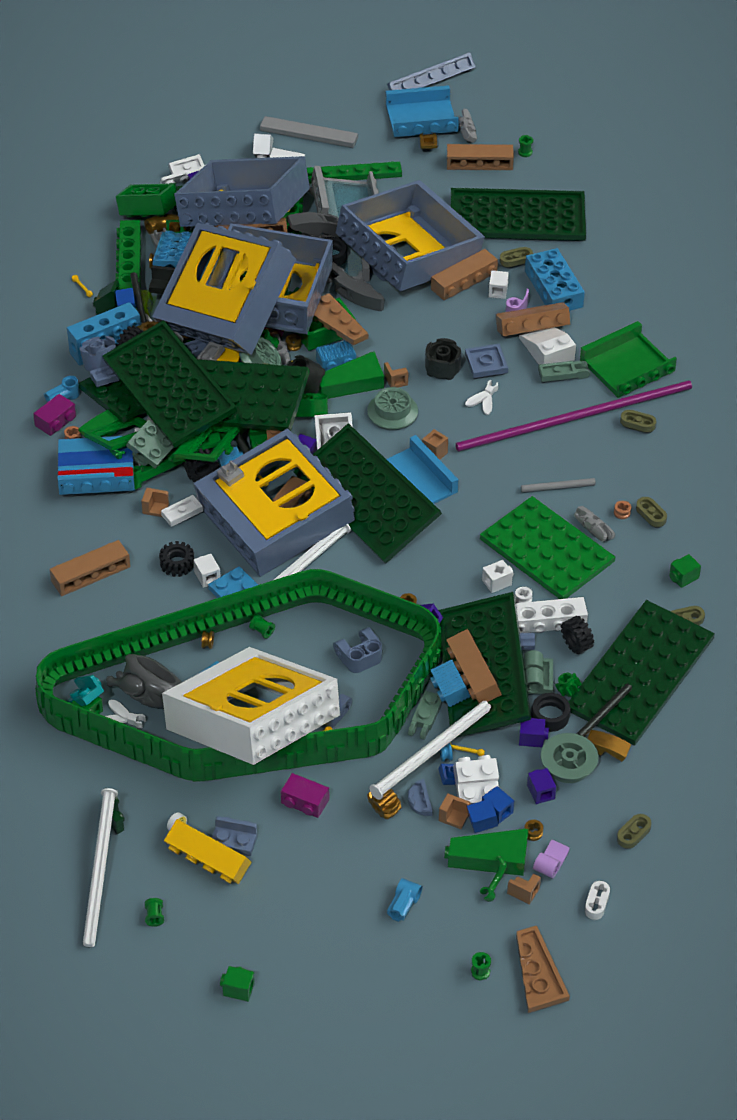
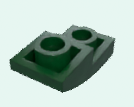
(117, 818)

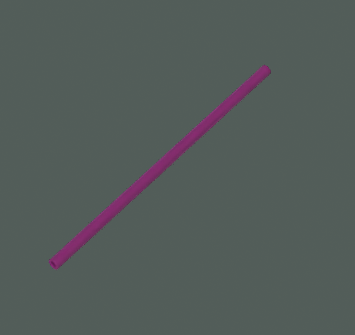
(574, 415)

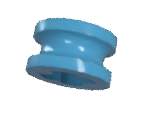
(446, 753)

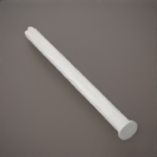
(314, 552)
(429, 750)
(99, 866)

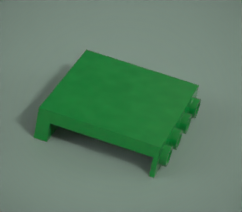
(626, 360)

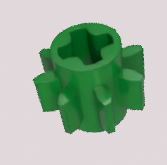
(568, 684)

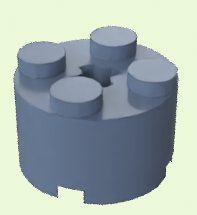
(94, 349)

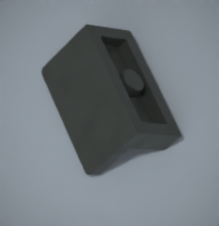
(160, 279)

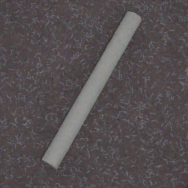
(558, 485)

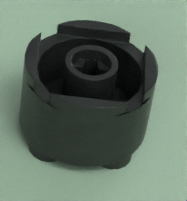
(442, 359)
(315, 375)

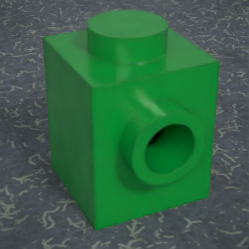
(684, 570)
(237, 983)

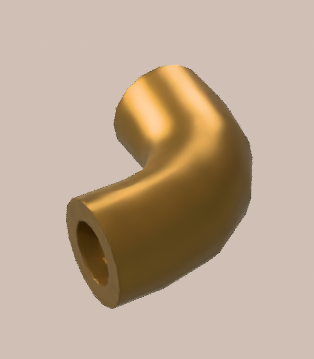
(159, 223)

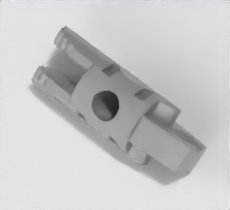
(467, 126)
(282, 349)
(594, 524)

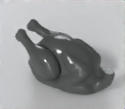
(144, 680)

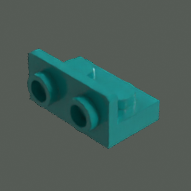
(88, 689)

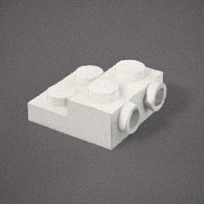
(475, 777)

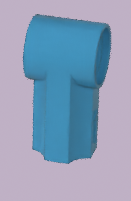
(68, 389)
(405, 895)

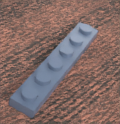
(434, 74)

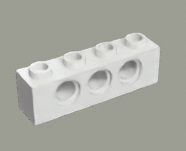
(549, 614)

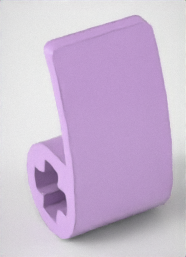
(517, 304)
(552, 859)

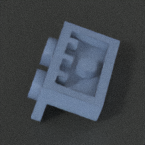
(236, 834)

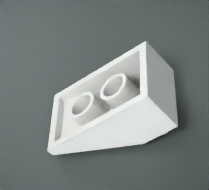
(549, 345)
(328, 425)

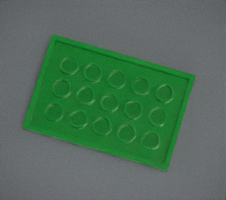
(547, 548)

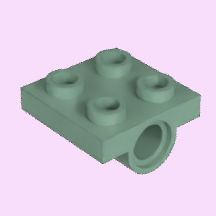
(149, 445)
(538, 673)

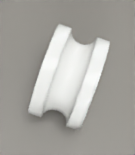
(523, 591)

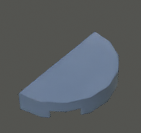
(419, 799)

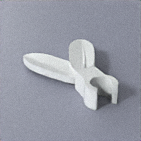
(484, 396)
(123, 715)

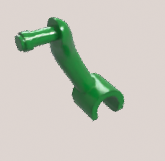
(501, 870)

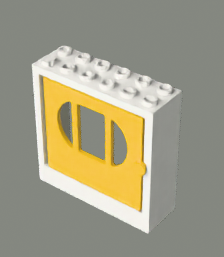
(203, 714)

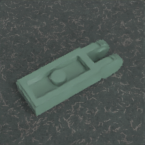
(563, 370)
(425, 714)

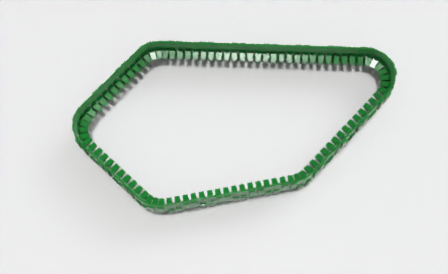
(219, 615)

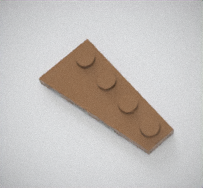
(338, 319)
(540, 976)

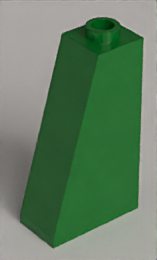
(353, 377)
(481, 851)

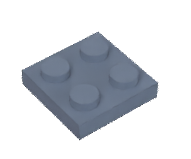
(486, 360)

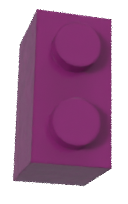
(54, 414)
(304, 795)

